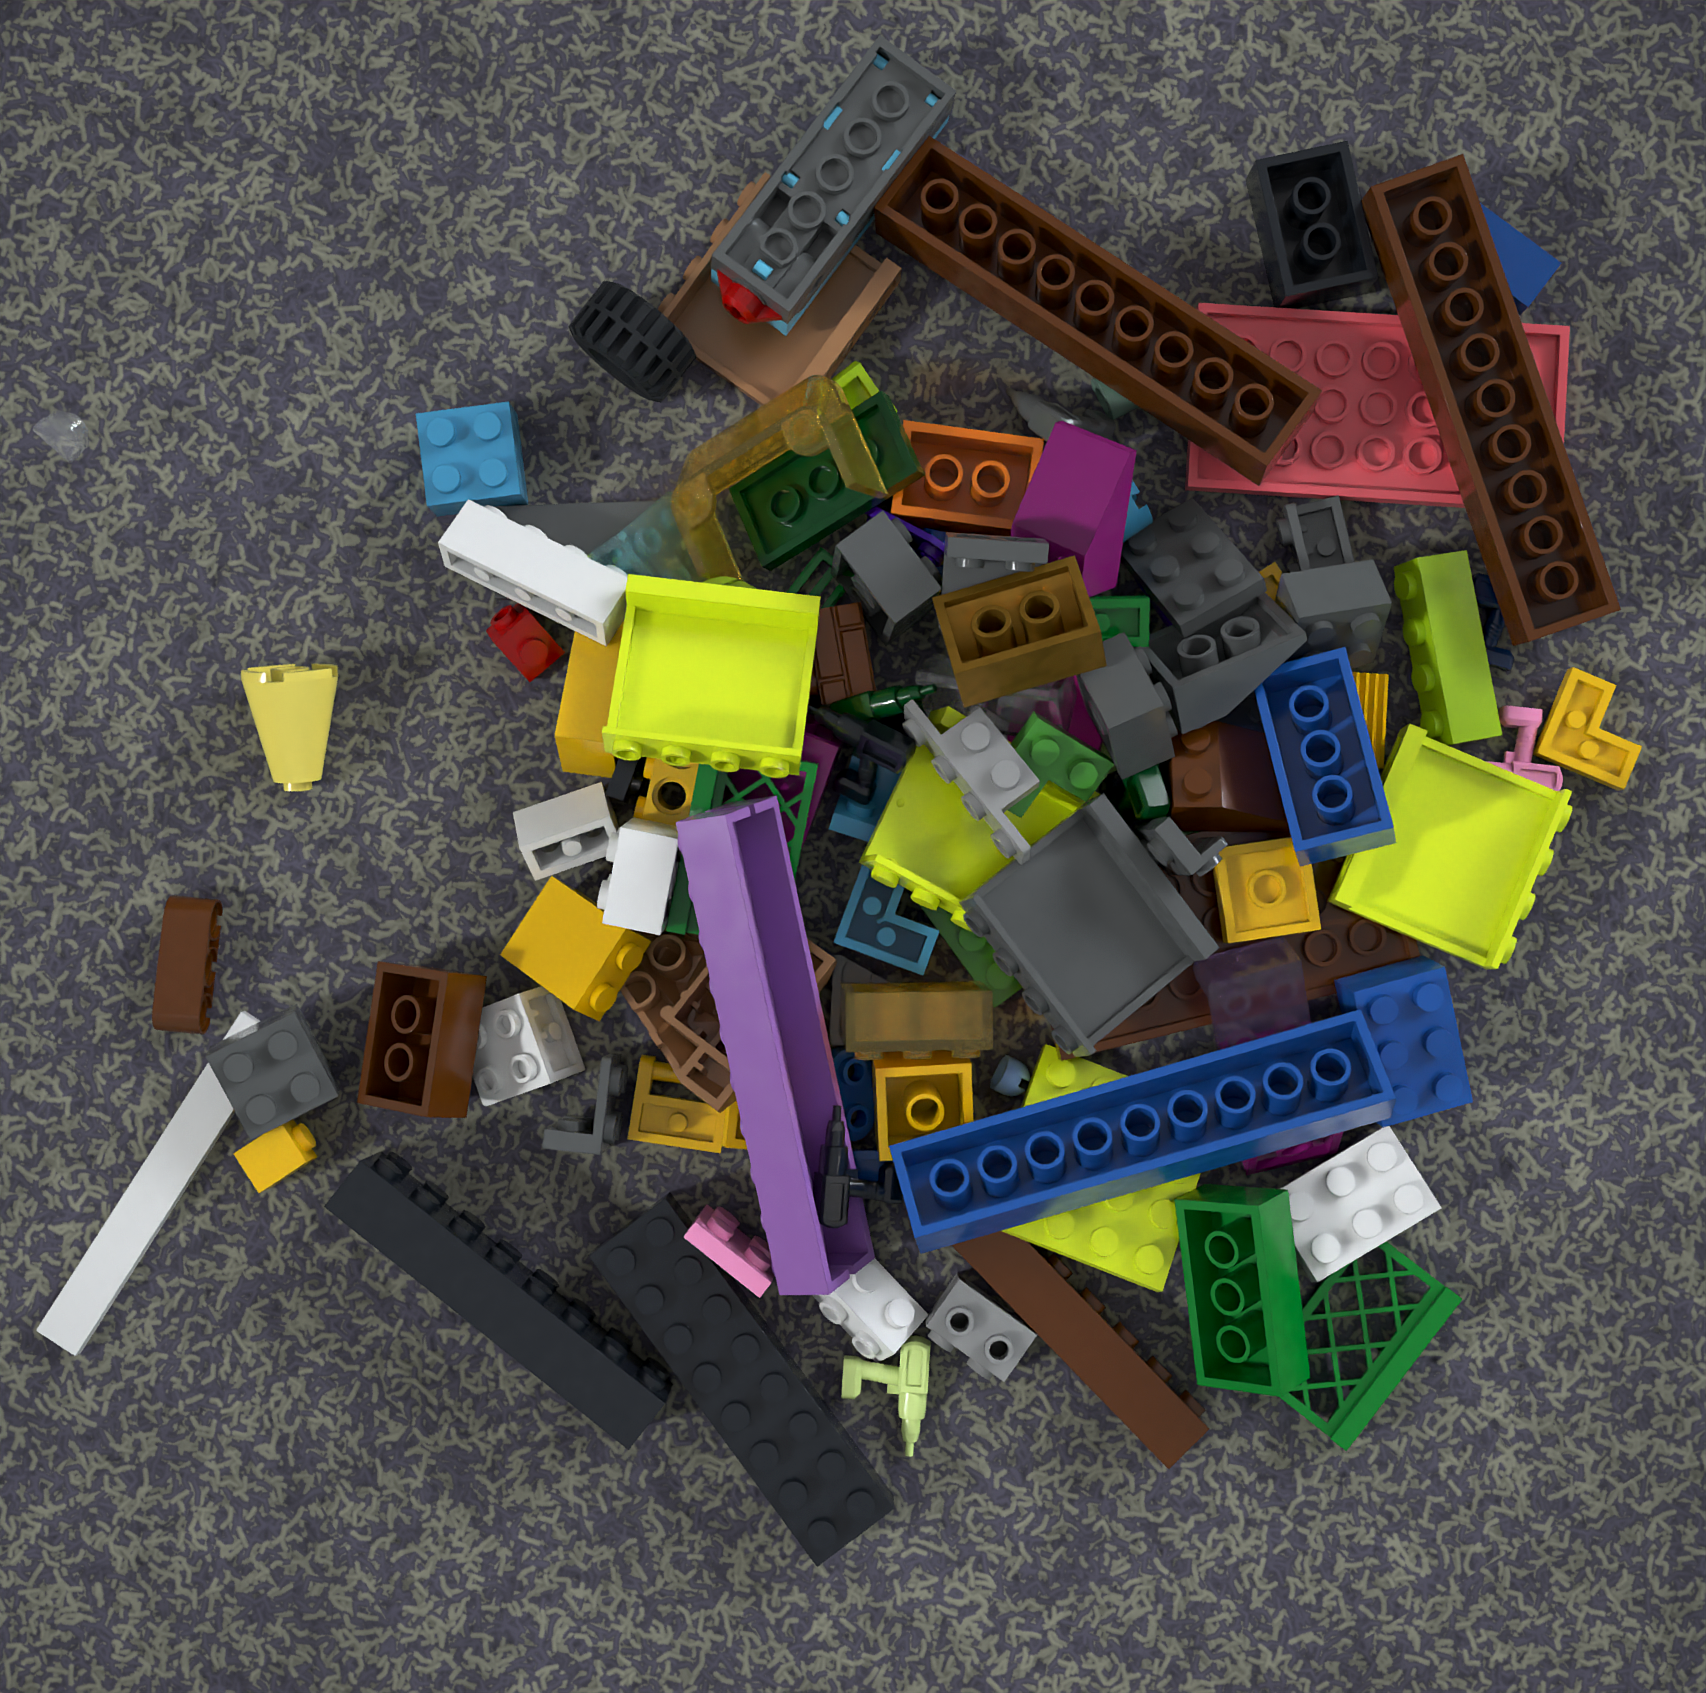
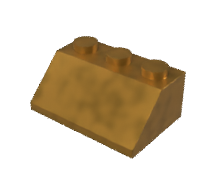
(1020, 631)

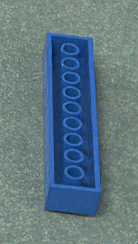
(1142, 1131)

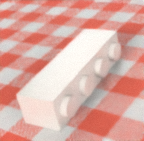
(536, 571)

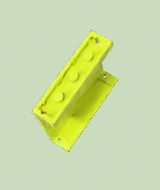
(933, 841)

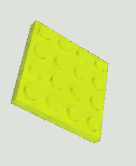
(1122, 1235)

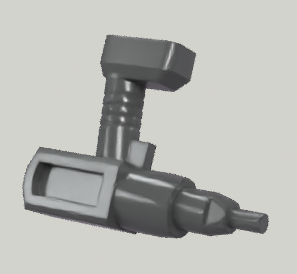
(1042, 416)

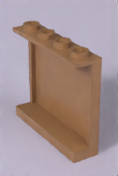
(759, 356)

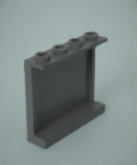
(1087, 925)

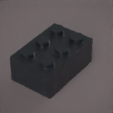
(1311, 226)

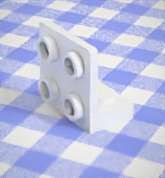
(523, 1046)

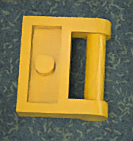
(669, 1118)

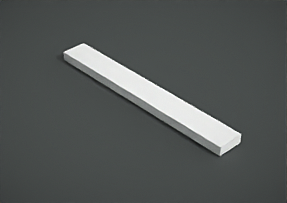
(141, 1210)

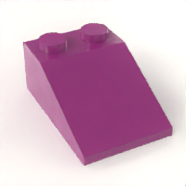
(1080, 502)

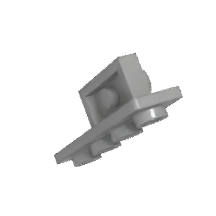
(983, 769)

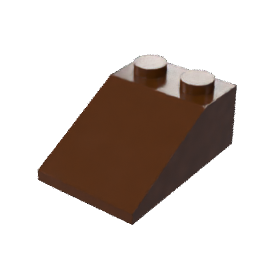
(1223, 781)

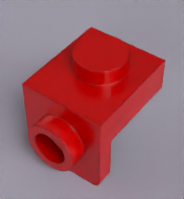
(523, 640)

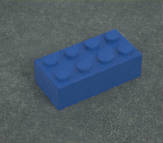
(1324, 758)

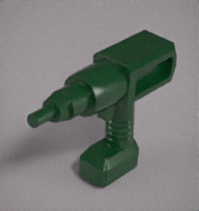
(883, 703)
(1143, 797)

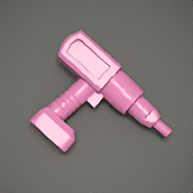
(1519, 762)

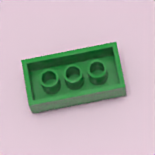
(1242, 1288)

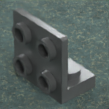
(981, 558)
(576, 1132)

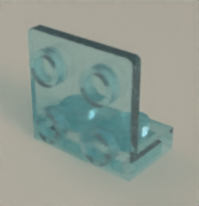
(650, 546)

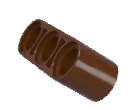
(184, 964)

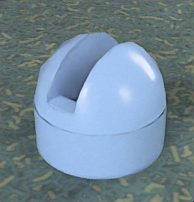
(1008, 1076)

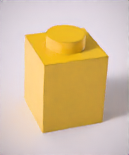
(277, 1154)

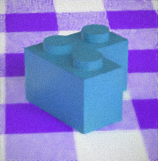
(875, 930)

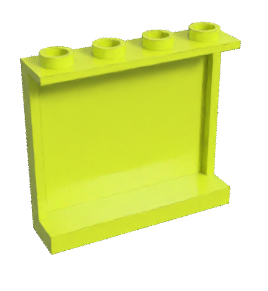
(713, 676)
(1461, 851)

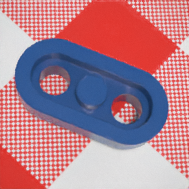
(855, 1091)

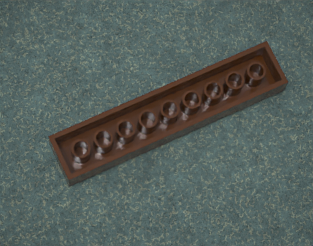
(1095, 310)
(1488, 401)

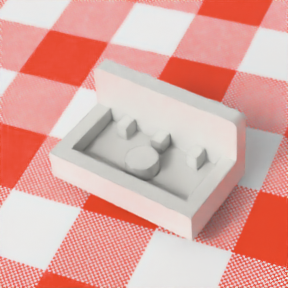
(873, 1311)

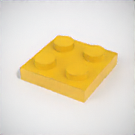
(1264, 891)

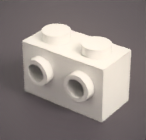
(566, 830)

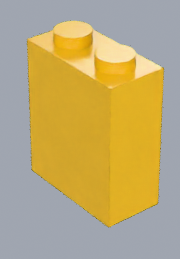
(572, 950)

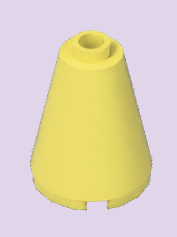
(292, 718)

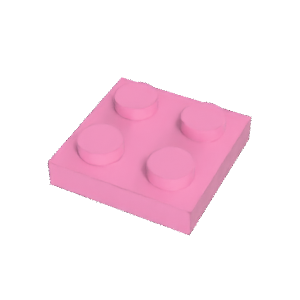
(719, 1239)

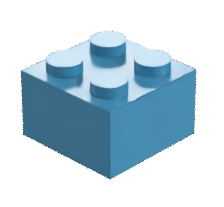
(471, 457)

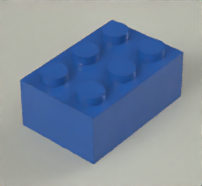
(1413, 1032)

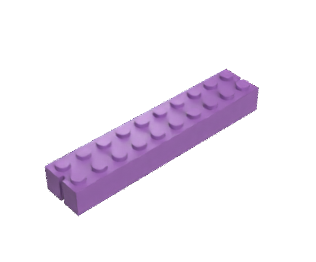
(772, 1035)

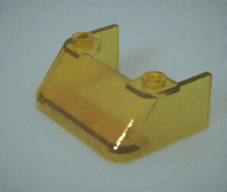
(803, 419)

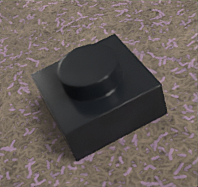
(626, 780)

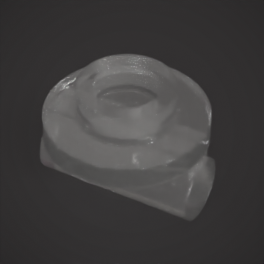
(64, 433)

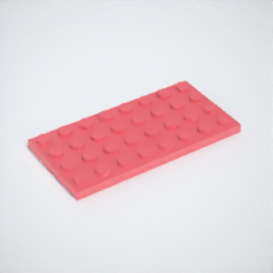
(1372, 421)

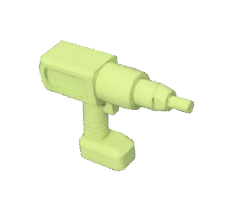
(908, 1381)

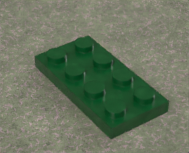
(805, 498)

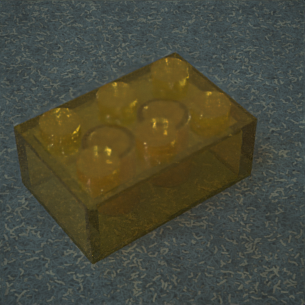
(916, 1018)

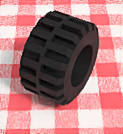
(632, 341)

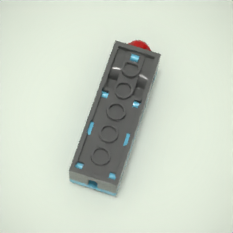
(828, 188)

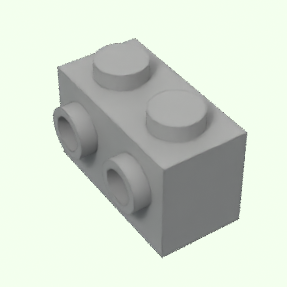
(979, 1328)

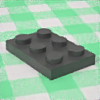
(1190, 568)

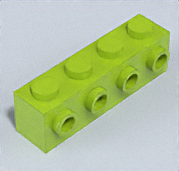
(1447, 648)

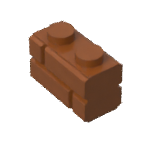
(841, 655)

